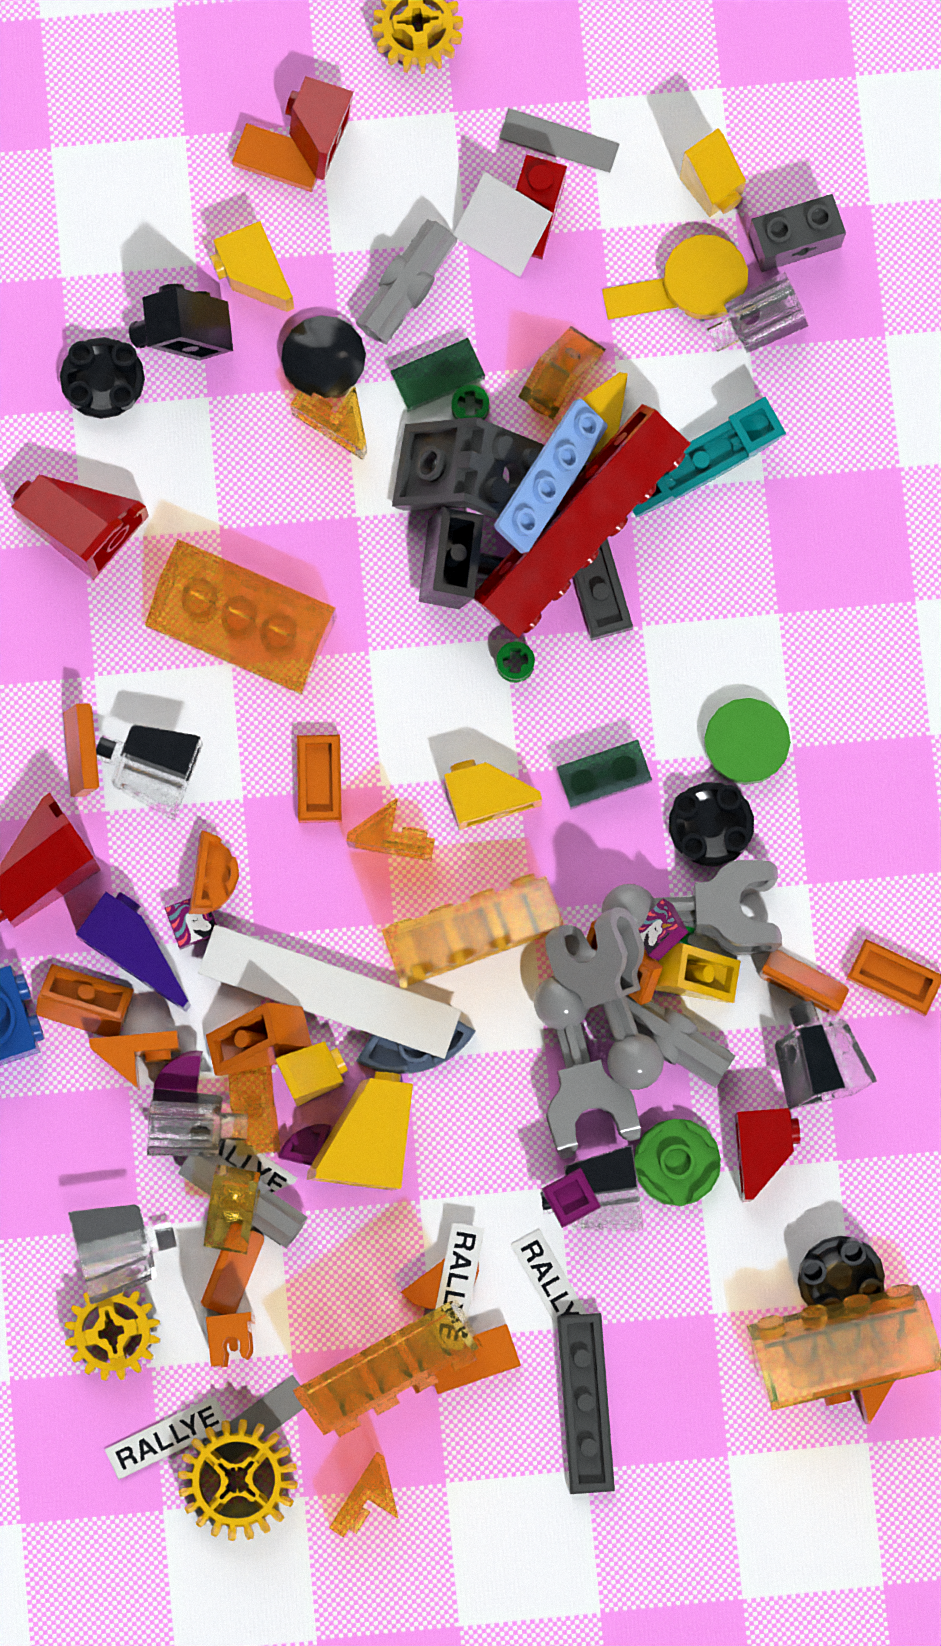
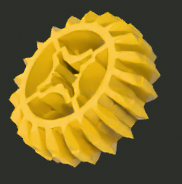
(212, 1508)

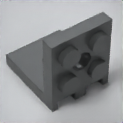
(468, 465)

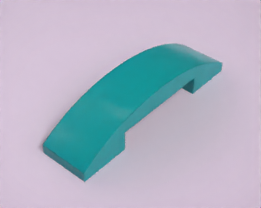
(717, 453)

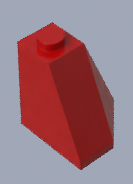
(78, 520)
(42, 863)

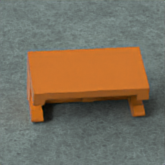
(228, 1330)

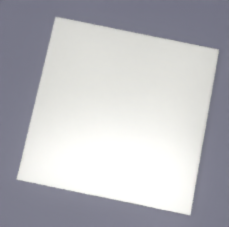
(502, 224)

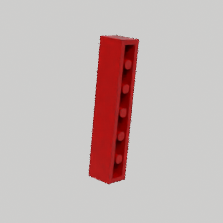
(586, 516)

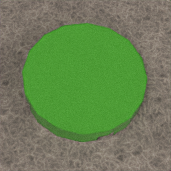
(747, 741)
(677, 1162)

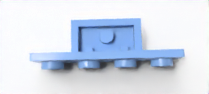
(551, 476)

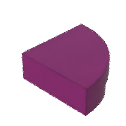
(181, 1073)
(305, 1144)

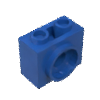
(17, 1030)

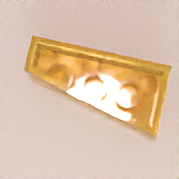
(471, 930)

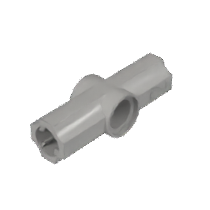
(406, 281)
(681, 1041)
(273, 1215)

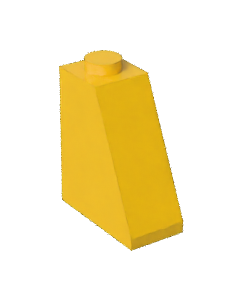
(369, 1137)

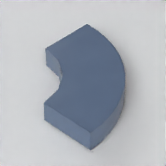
(396, 1058)

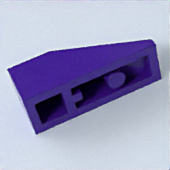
(125, 940)

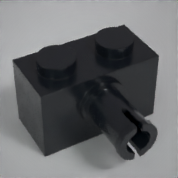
(183, 323)
(454, 558)

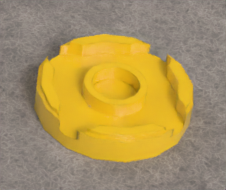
(704, 276)

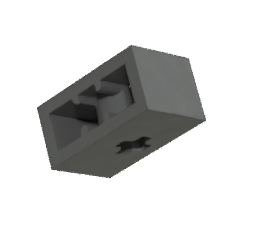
(796, 232)

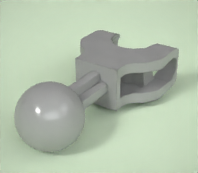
(714, 907)
(606, 979)
(583, 1082)

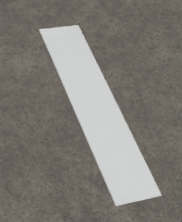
(329, 991)

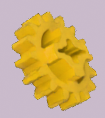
(401, 30)
(93, 1337)

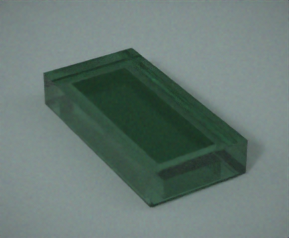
(437, 374)

